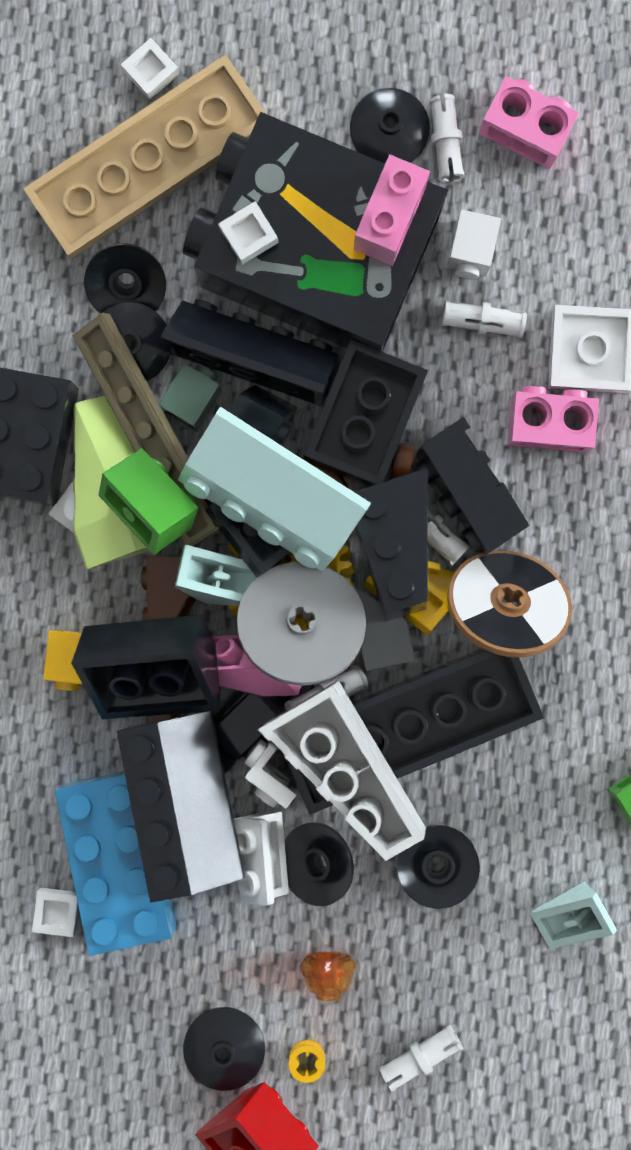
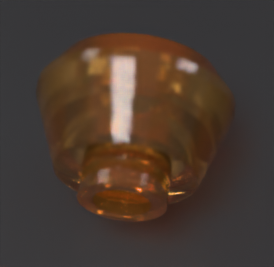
(328, 974)

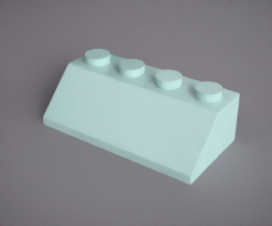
(272, 491)

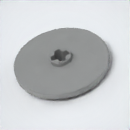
(282, 648)

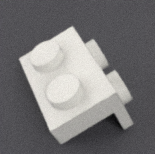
(271, 784)
(262, 857)

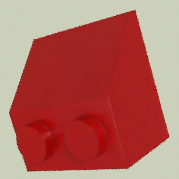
(256, 1122)

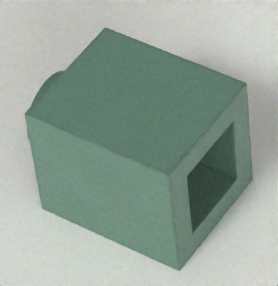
(191, 395)

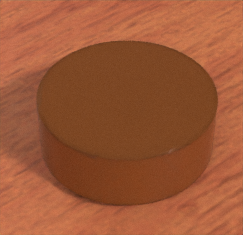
(402, 461)

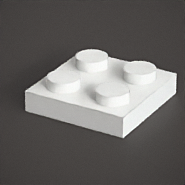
(590, 349)

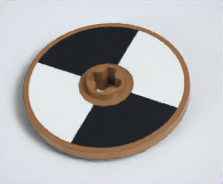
(501, 628)

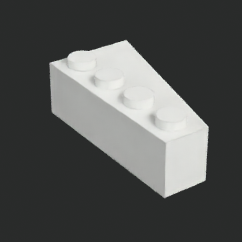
(343, 761)

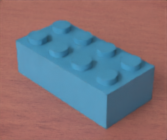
(109, 866)

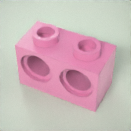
(523, 132)
(391, 210)
(553, 432)

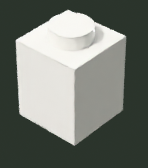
(473, 244)

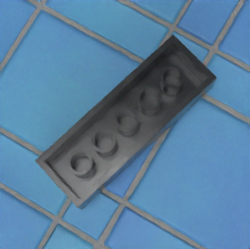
(441, 714)

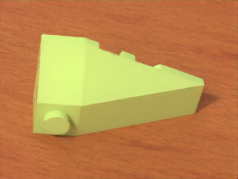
(98, 446)

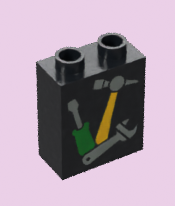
(314, 204)

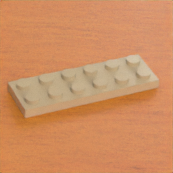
(144, 157)

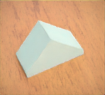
(213, 576)
(573, 918)

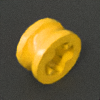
(306, 1075)

